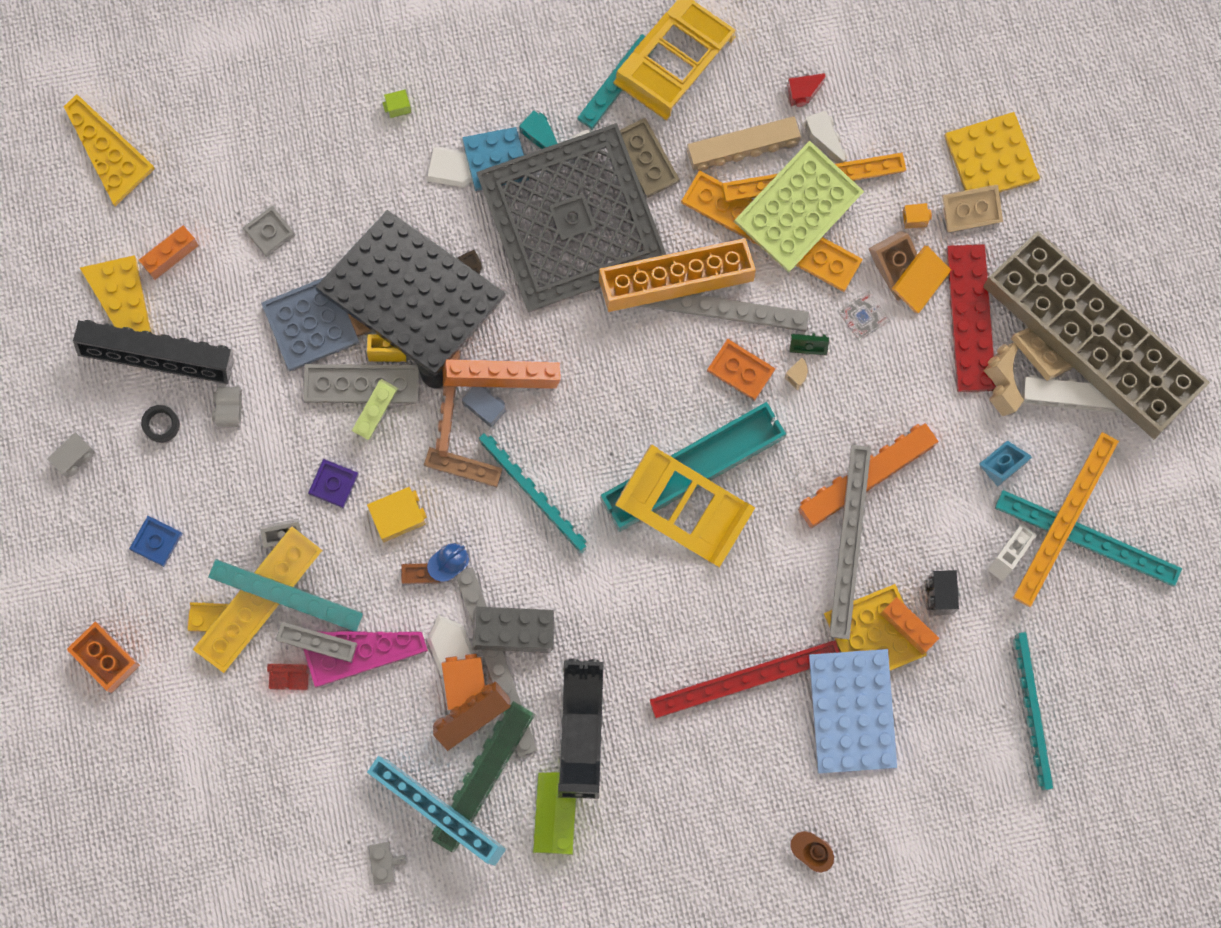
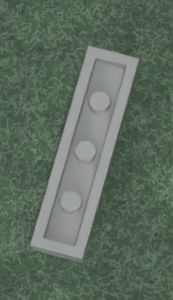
(316, 642)

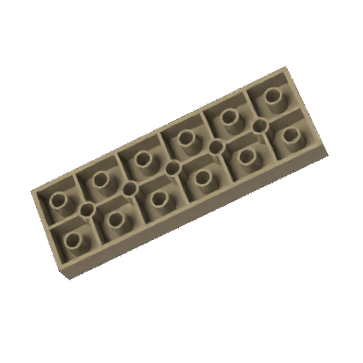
(1096, 334)

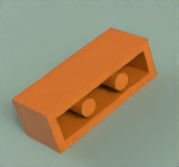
(168, 252)
(909, 626)

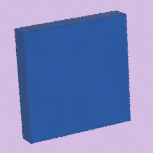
(155, 541)

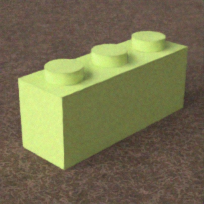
(375, 409)

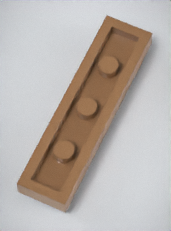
(464, 467)

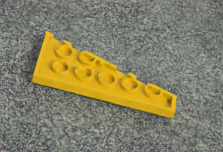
(112, 156)
(120, 292)

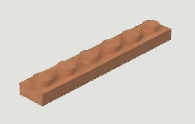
(447, 410)

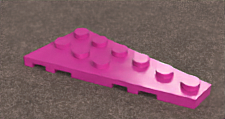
(372, 651)

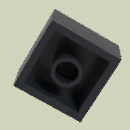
(942, 592)

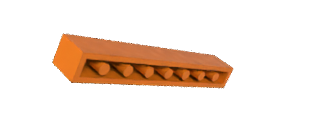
(881, 467)

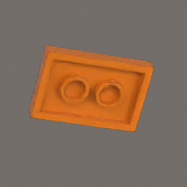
(741, 369)

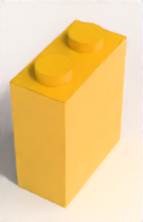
(397, 514)

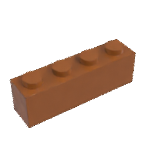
(471, 715)

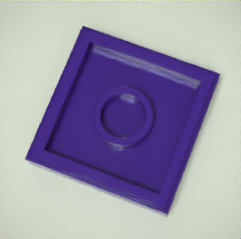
(333, 483)

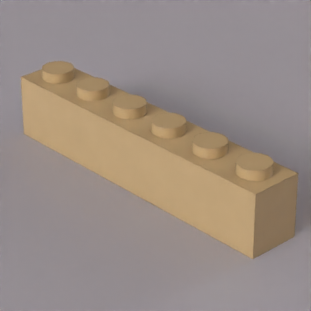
(743, 143)

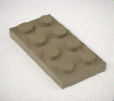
(648, 158)

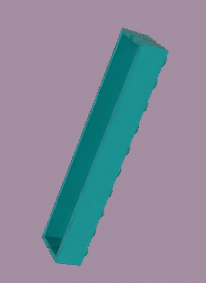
(709, 457)

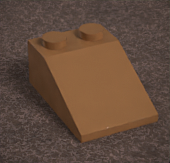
(893, 257)

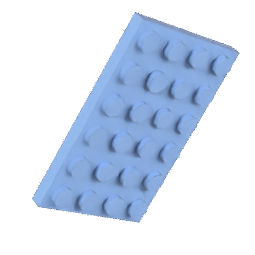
(852, 711)

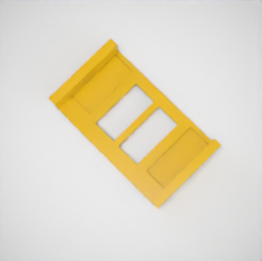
(654, 84)
(717, 526)

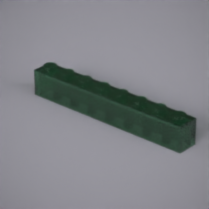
(487, 769)

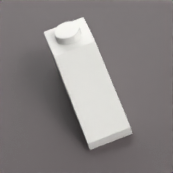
(1012, 552)

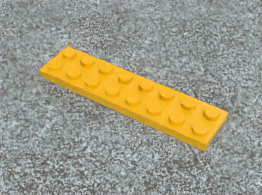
(249, 612)

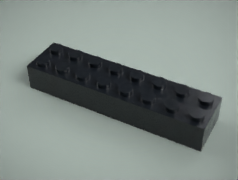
(153, 351)

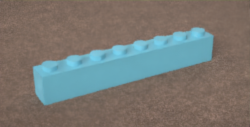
(437, 811)

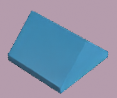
(1004, 462)

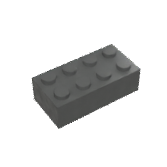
(513, 629)

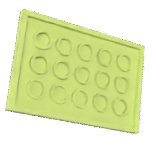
(798, 206)

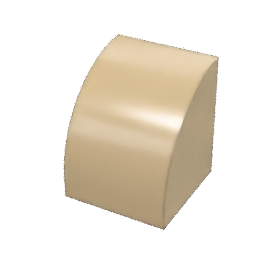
(797, 374)

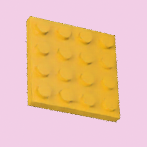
(992, 154)
(874, 632)

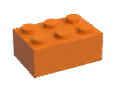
(103, 657)

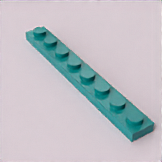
(527, 486)
(285, 595)
(1034, 719)

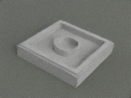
(269, 231)

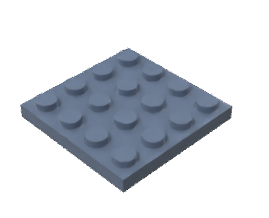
(308, 326)

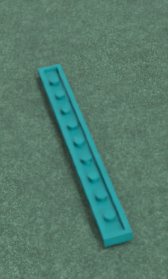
(1091, 539)

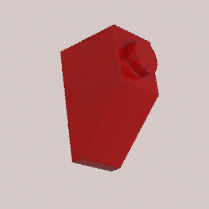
(804, 88)

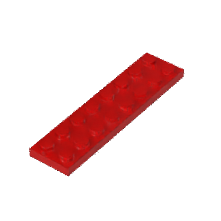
(970, 317)

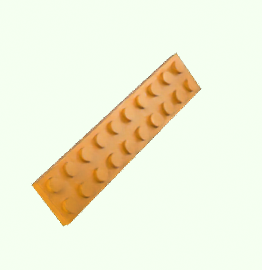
(823, 260)

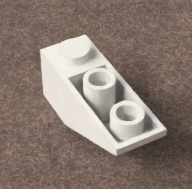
(822, 134)

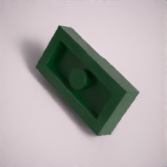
(809, 344)

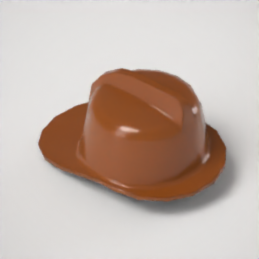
(812, 851)

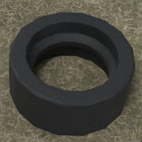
(169, 435)

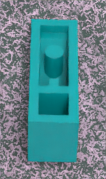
(538, 130)

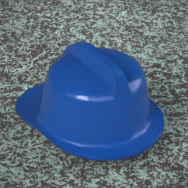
(448, 562)

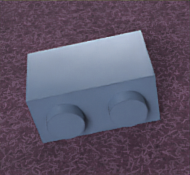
(484, 405)

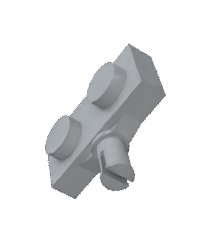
(383, 863)

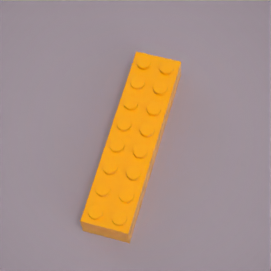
(676, 275)

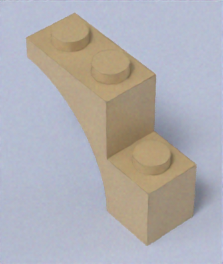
(1000, 370)

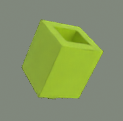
(397, 103)

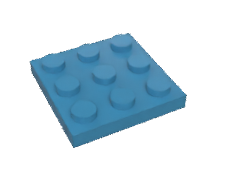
(490, 150)

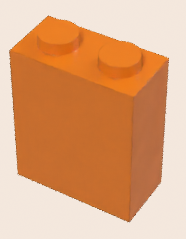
(462, 678)

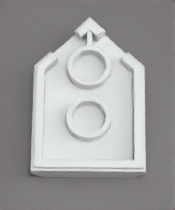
(449, 168)
(448, 640)

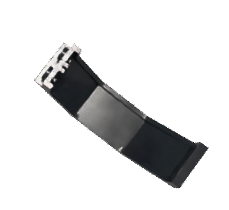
(581, 729)

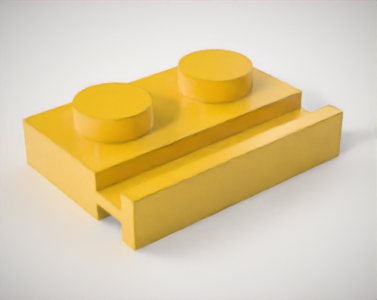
(203, 615)

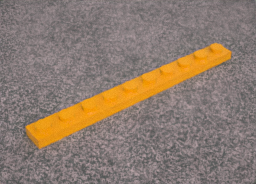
(855, 170)
(1065, 519)

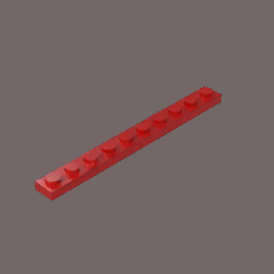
(737, 681)

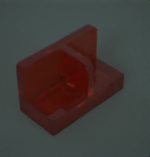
(288, 676)

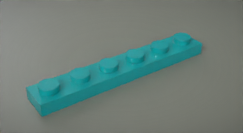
(605, 95)

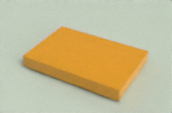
(921, 279)

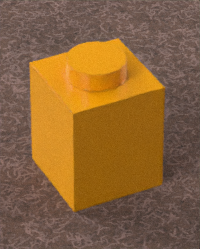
(916, 215)

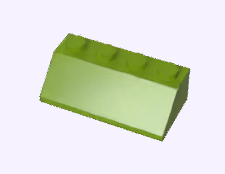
(553, 817)

